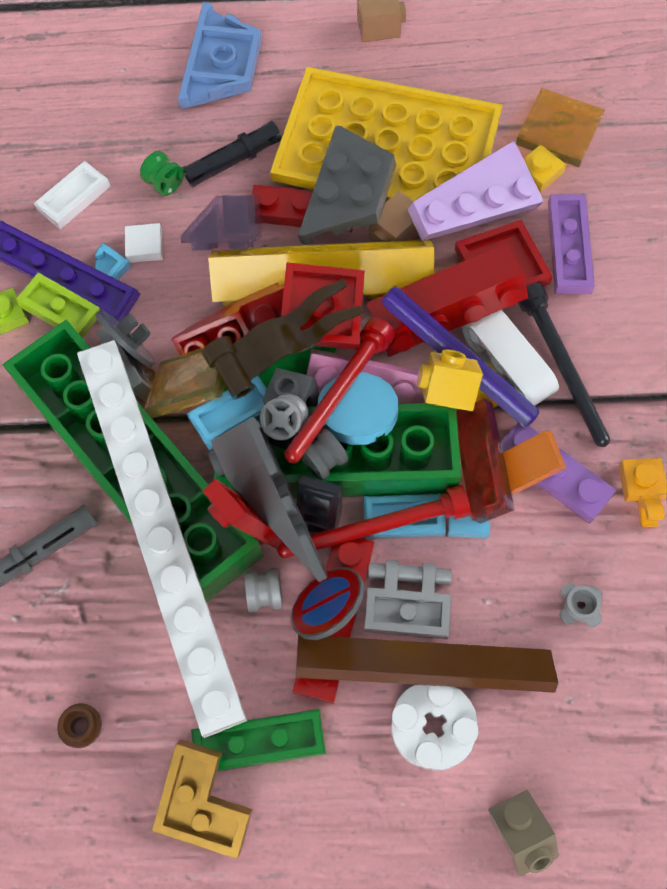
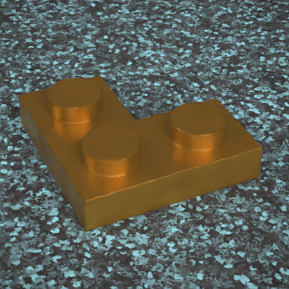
(190, 811)

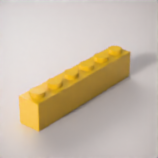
(386, 265)

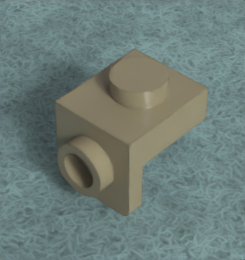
(525, 833)

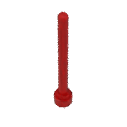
(375, 338)
(450, 504)

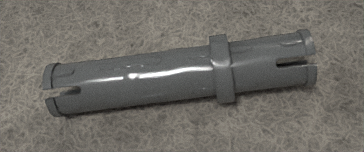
(55, 537)

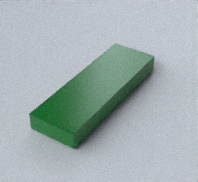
(267, 740)

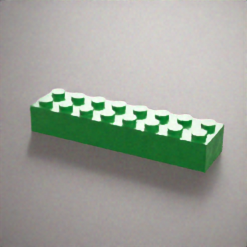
(56, 386)

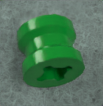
(159, 171)

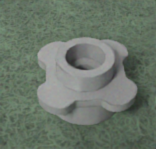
(591, 598)

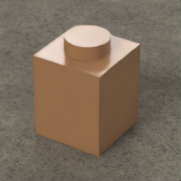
(380, 19)
(394, 222)

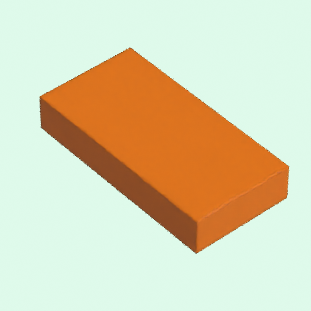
(533, 461)

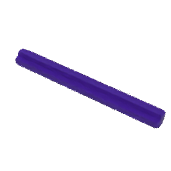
(441, 339)

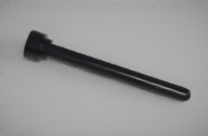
(536, 307)

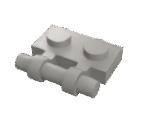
(408, 611)

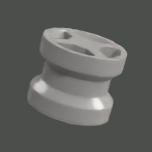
(276, 421)
(263, 590)

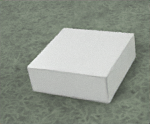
(143, 243)

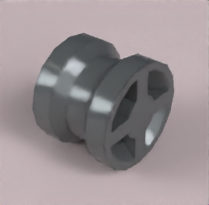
(324, 454)

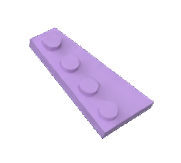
(480, 194)

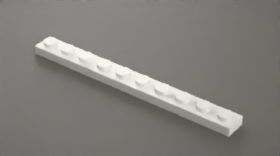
(162, 543)

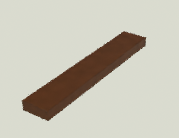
(426, 664)

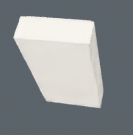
(72, 194)

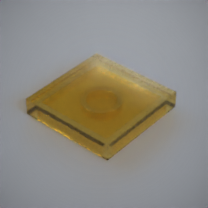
(560, 126)
(182, 384)

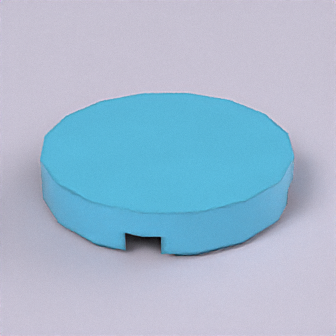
(364, 411)

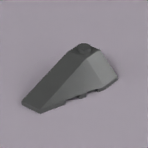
(255, 473)

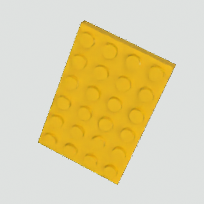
(426, 130)

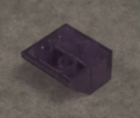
(226, 219)

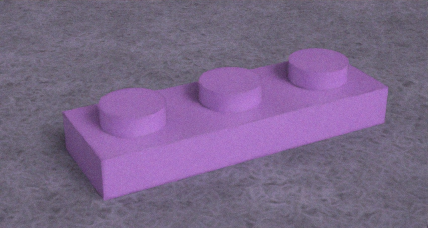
(570, 244)
(573, 486)

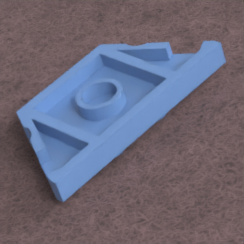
(220, 59)

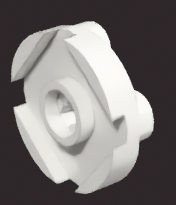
(429, 750)

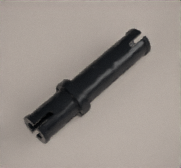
(244, 147)

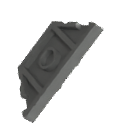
(349, 186)

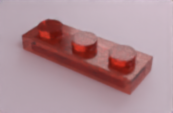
(483, 463)

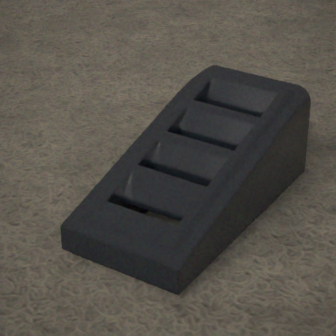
(319, 504)

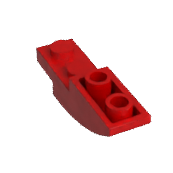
(232, 320)

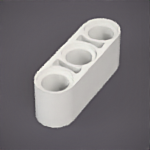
(504, 346)

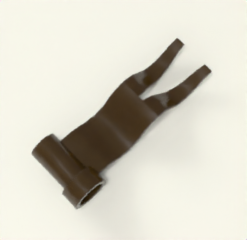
(273, 340)

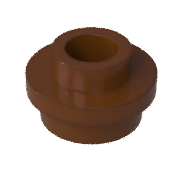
(70, 717)

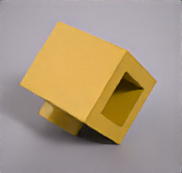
(450, 380)

